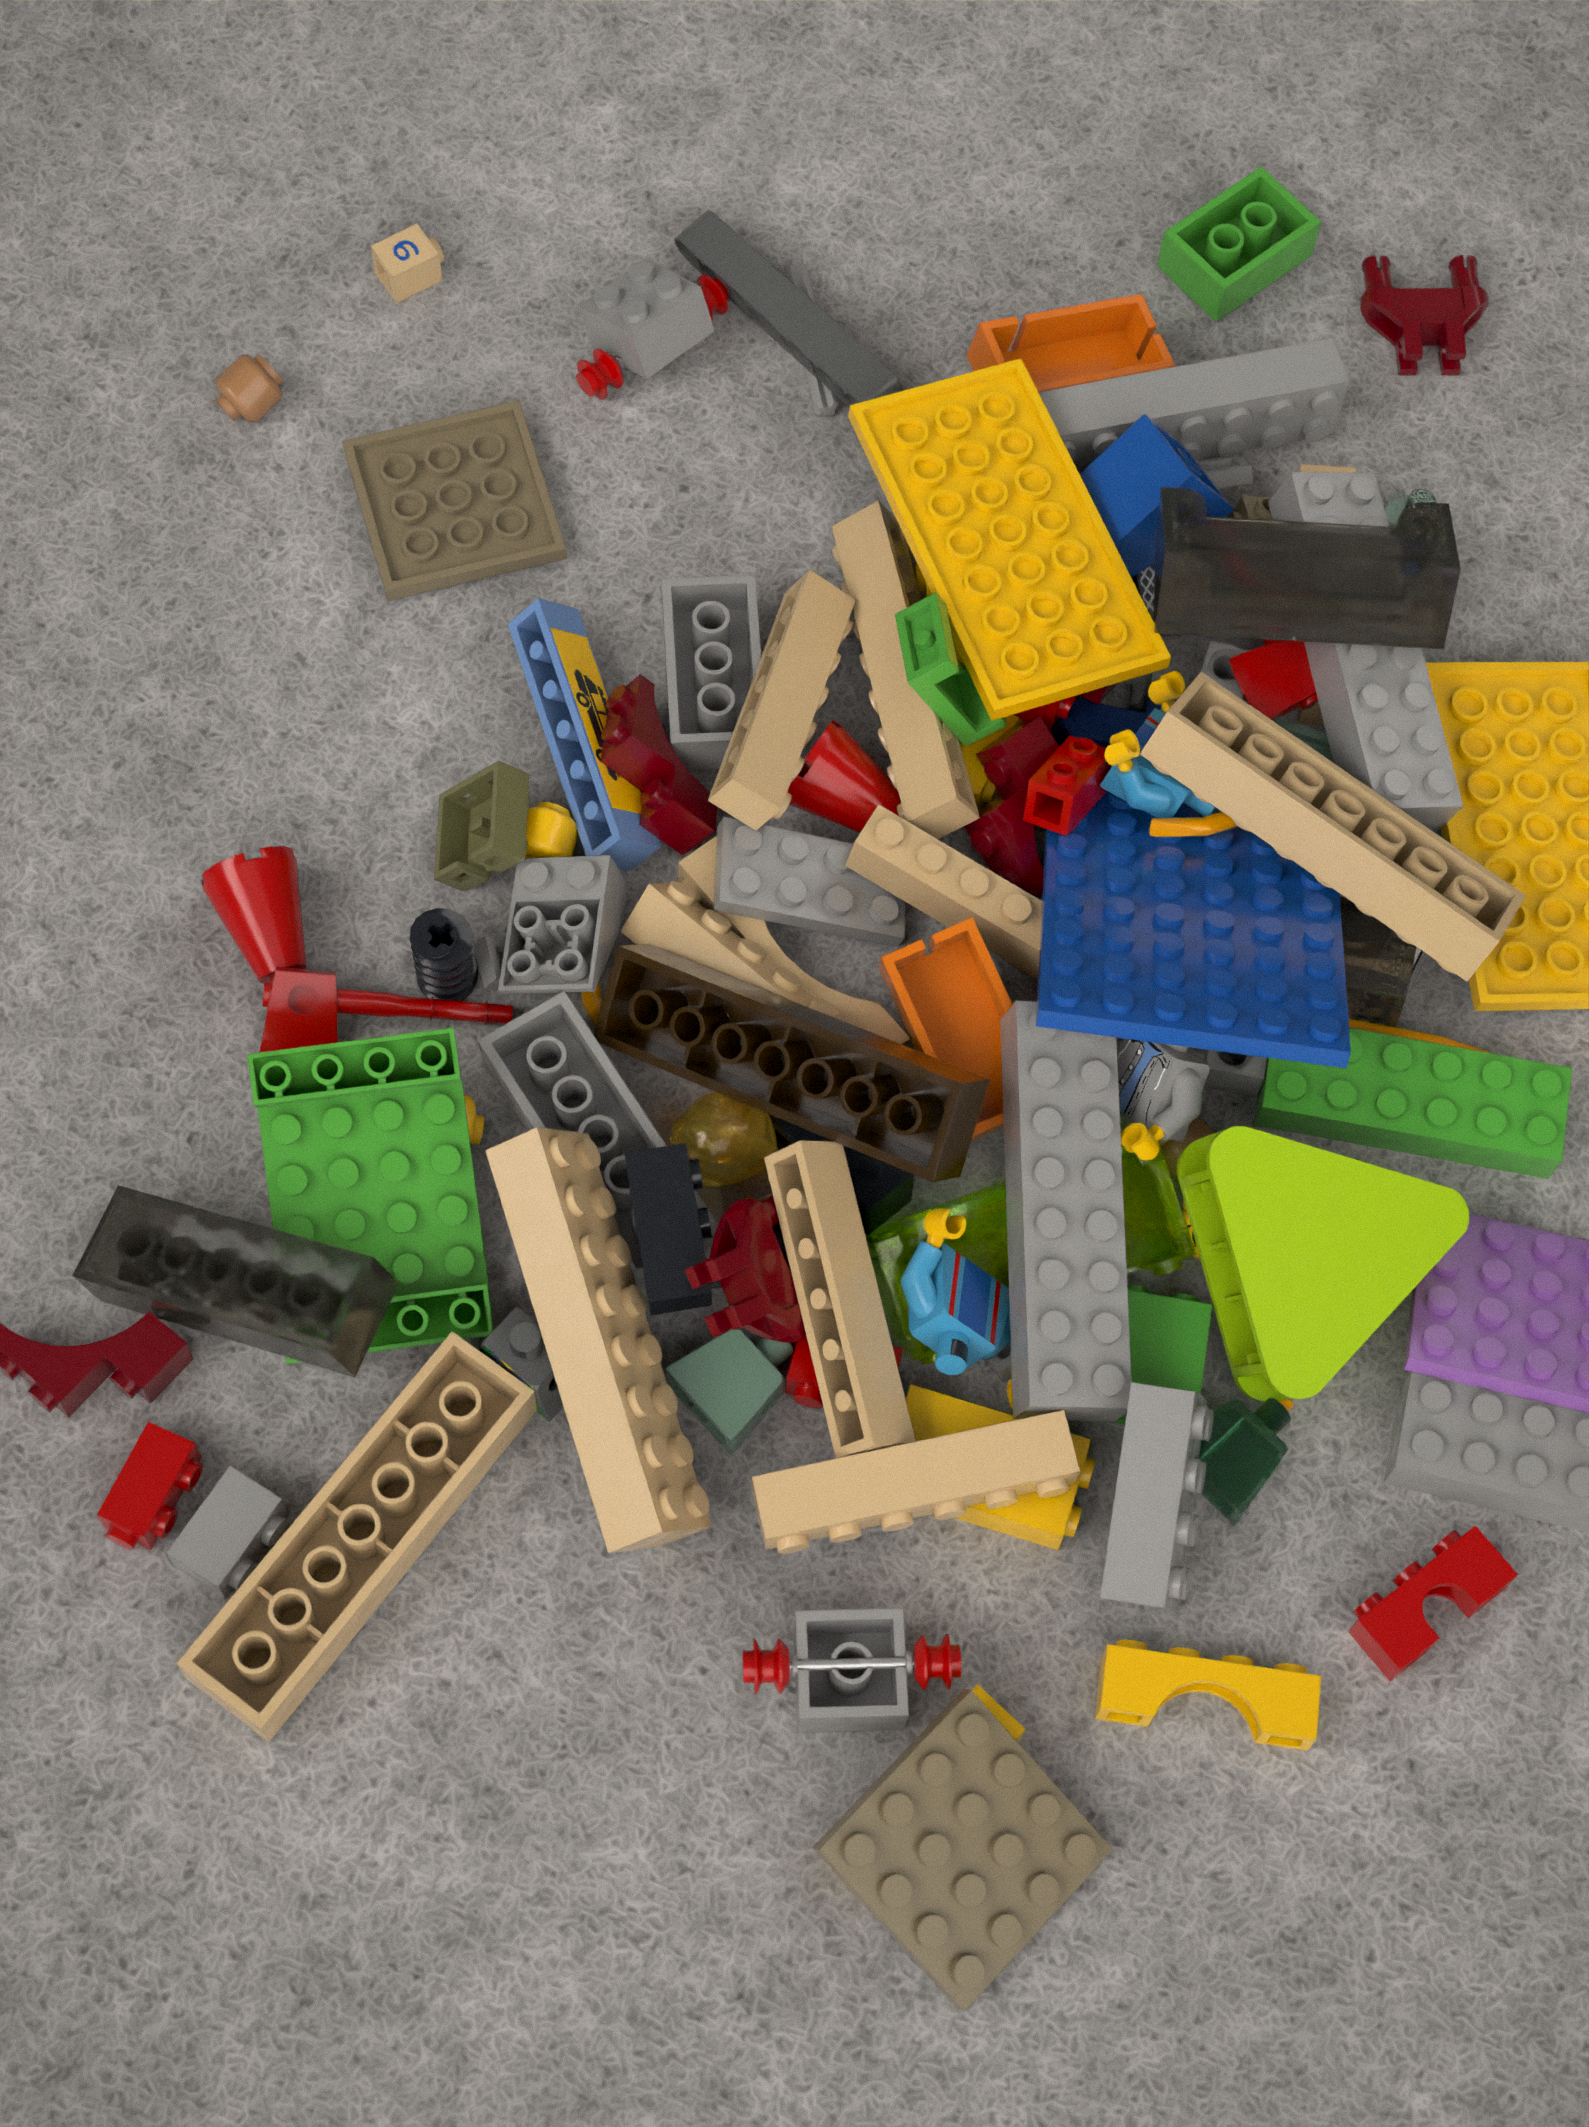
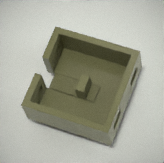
(484, 829)

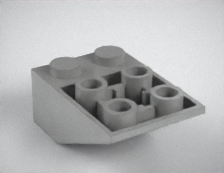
(562, 924)

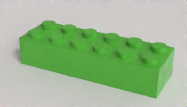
(1426, 1103)

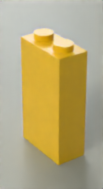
(1031, 1518)

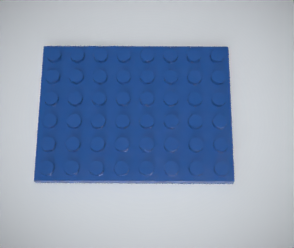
(1189, 941)

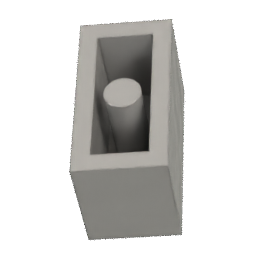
(229, 1533)

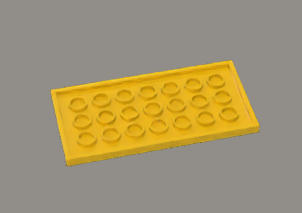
(1008, 538)
(1524, 789)

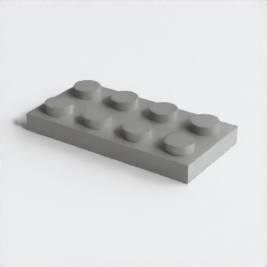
(801, 884)

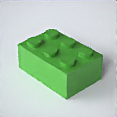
(1238, 243)

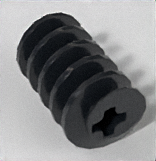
(444, 955)

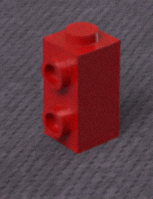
(1066, 786)
(149, 1487)

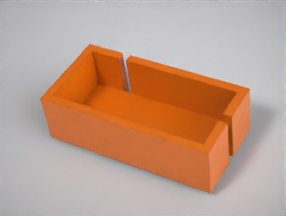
(1075, 343)
(954, 1007)

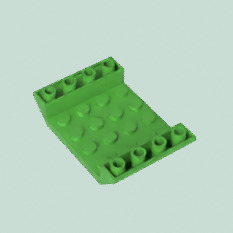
(378, 1160)

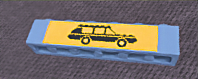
(573, 715)

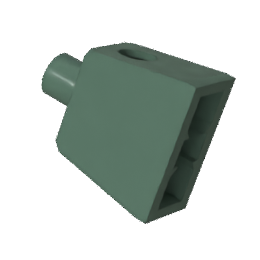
(730, 1384)

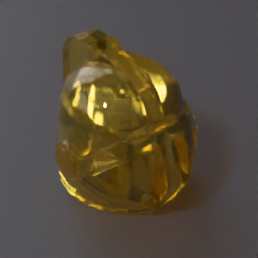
(725, 1138)

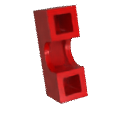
(1463, 1571)

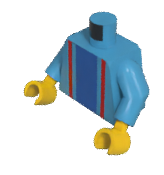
(1134, 776)
(952, 1301)

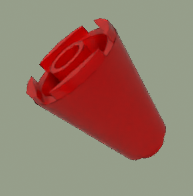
(842, 781)
(260, 908)

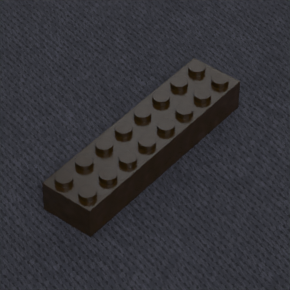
(791, 1061)

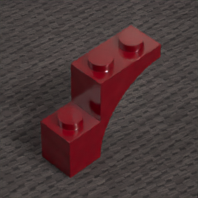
(639, 751)
(1000, 832)
(63, 1377)

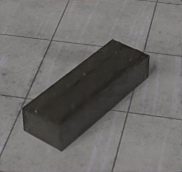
(237, 1280)

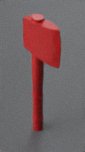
(1275, 677)
(306, 1004)

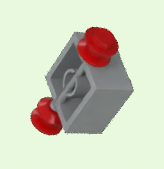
(645, 323)
(851, 1668)

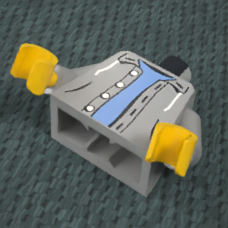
(1158, 1093)

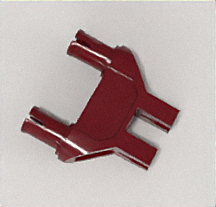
(1424, 315)
(751, 1274)

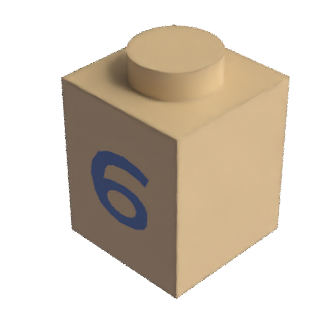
(407, 262)

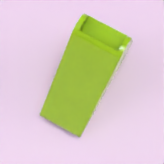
(1306, 1251)

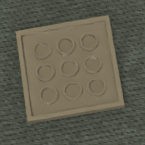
(454, 500)
(963, 1849)

